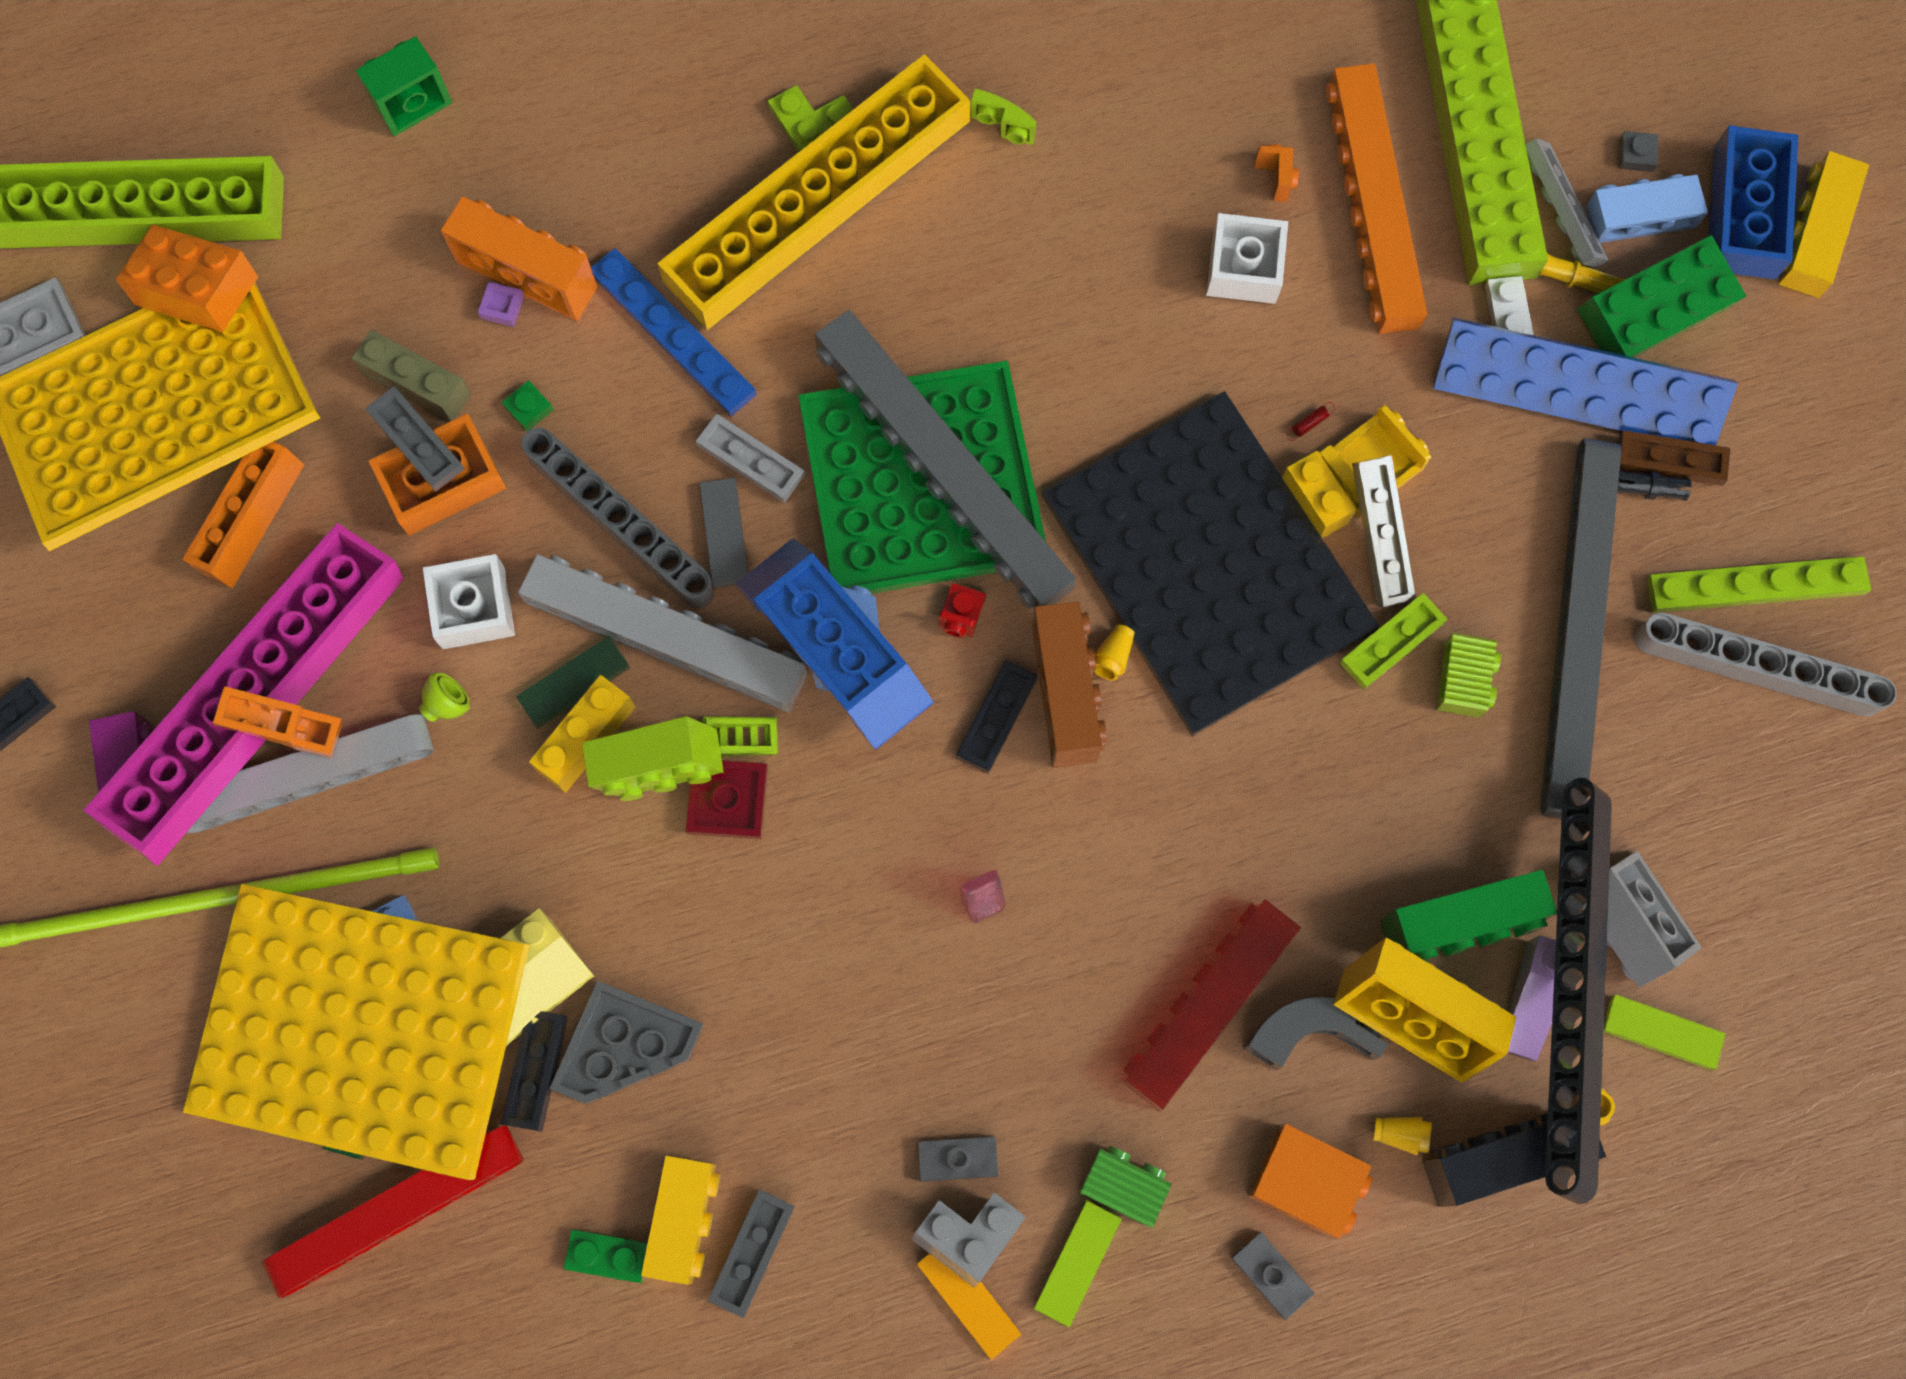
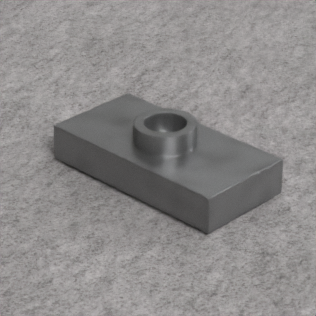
(958, 1159)
(1272, 1275)

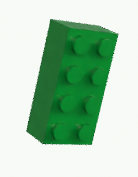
(1662, 300)
(1472, 915)

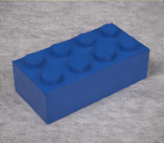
(1754, 200)

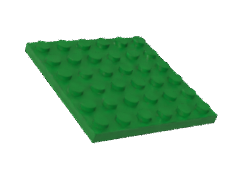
(878, 514)

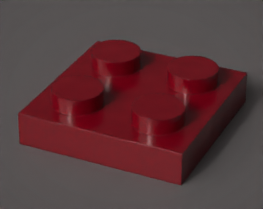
(730, 802)

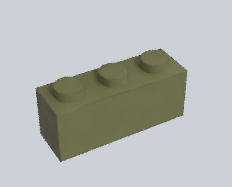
(412, 376)

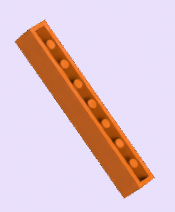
(1376, 199)

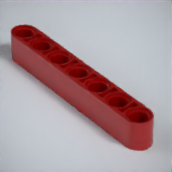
(384, 1217)

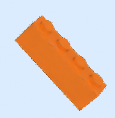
(243, 513)

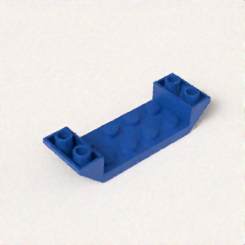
(836, 642)

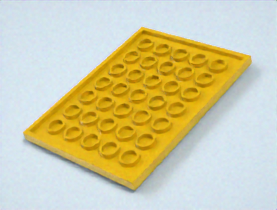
(144, 413)
(357, 1031)

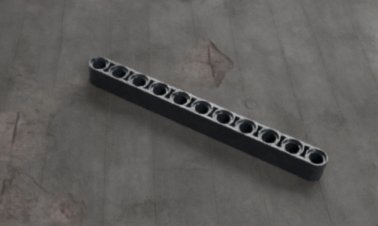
(1585, 1001)

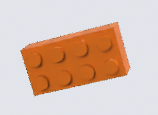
(520, 257)

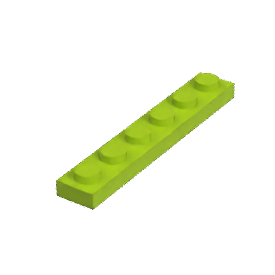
(1758, 584)

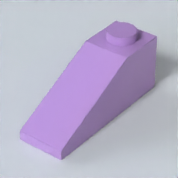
(1533, 998)

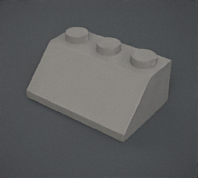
(1644, 923)

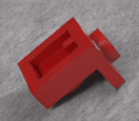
(961, 611)

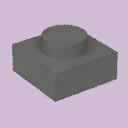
(1638, 151)

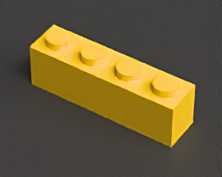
(1824, 223)

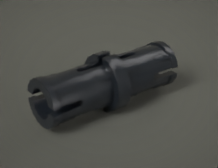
(1654, 485)

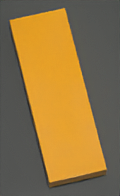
(973, 1307)

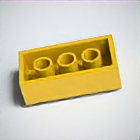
(1425, 1010)

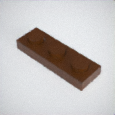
(1674, 457)

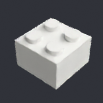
(1247, 258)
(468, 601)

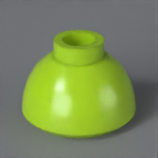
(443, 698)

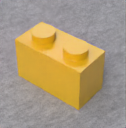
(1319, 494)

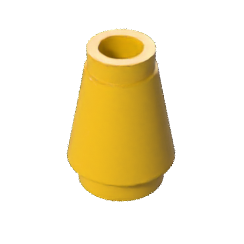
(1113, 653)
(1404, 1133)

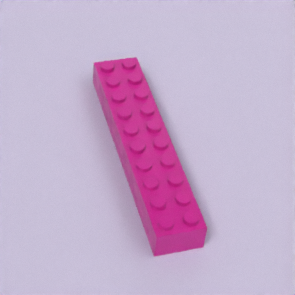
(274, 656)

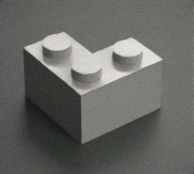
(968, 1247)

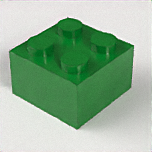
(404, 85)

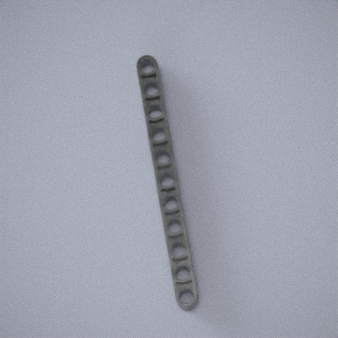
(1581, 621)

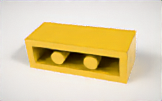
(593, 717)
(680, 1220)

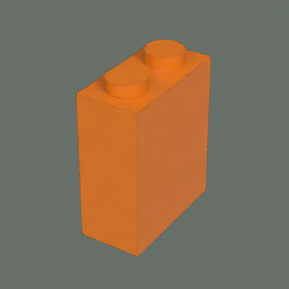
(1311, 1182)

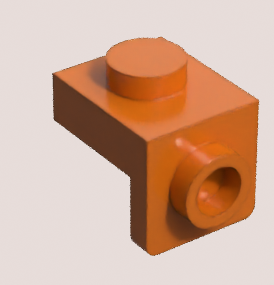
(1280, 160)

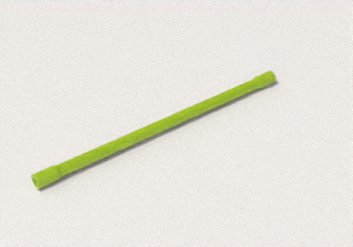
(404, 863)

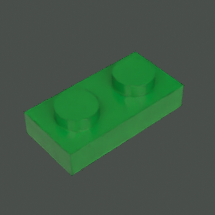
(605, 1256)

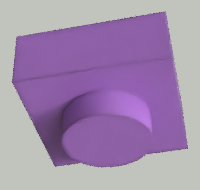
(501, 304)

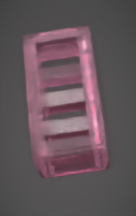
(983, 896)

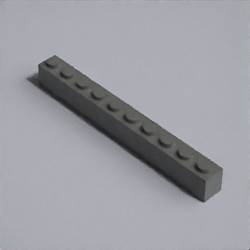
(944, 462)

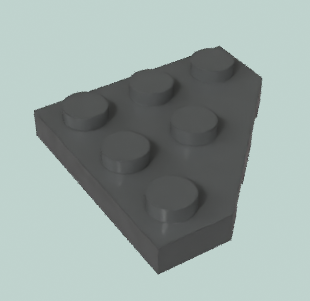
(622, 1044)

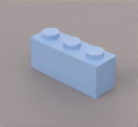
(1646, 208)

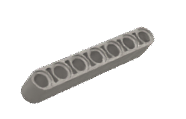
(1781, 663)
(308, 774)

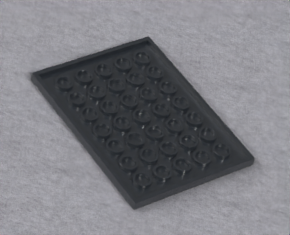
(1209, 562)

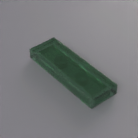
(571, 681)

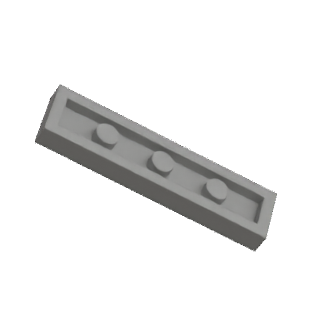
(1560, 193)

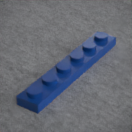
(673, 332)

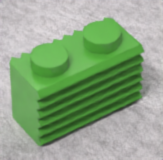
(1126, 1187)

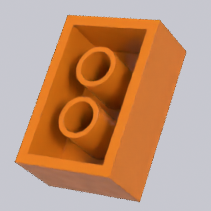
(187, 278)
(412, 497)

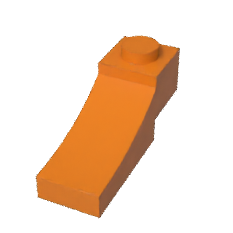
(278, 722)

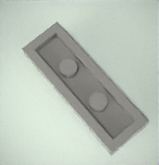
(750, 458)

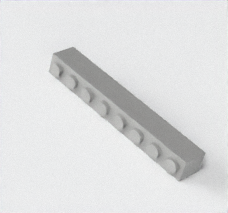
(664, 632)

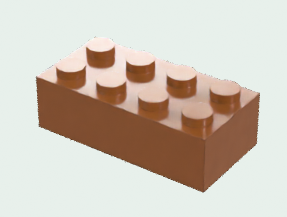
(1067, 685)

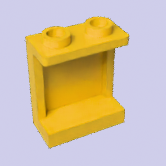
(1378, 437)

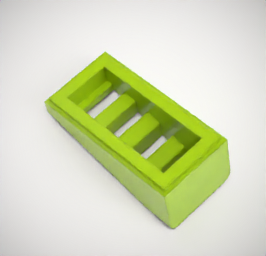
(738, 724)

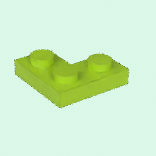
(799, 118)

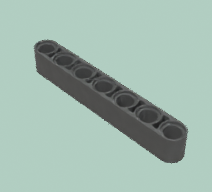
(611, 502)

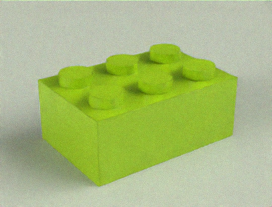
(653, 758)

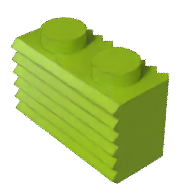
(1468, 675)

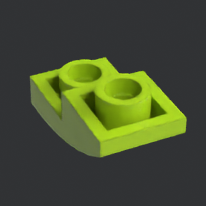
(1015, 123)

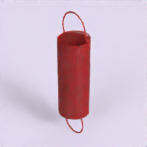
(1310, 421)

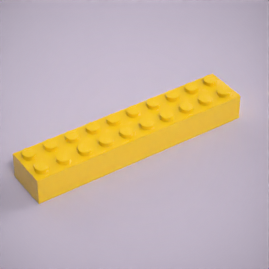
(815, 191)

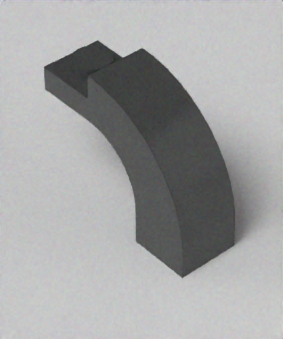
(1286, 1027)

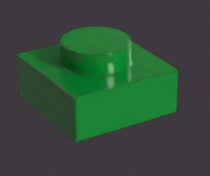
(527, 406)

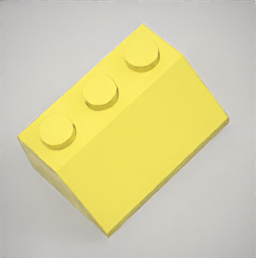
(550, 970)

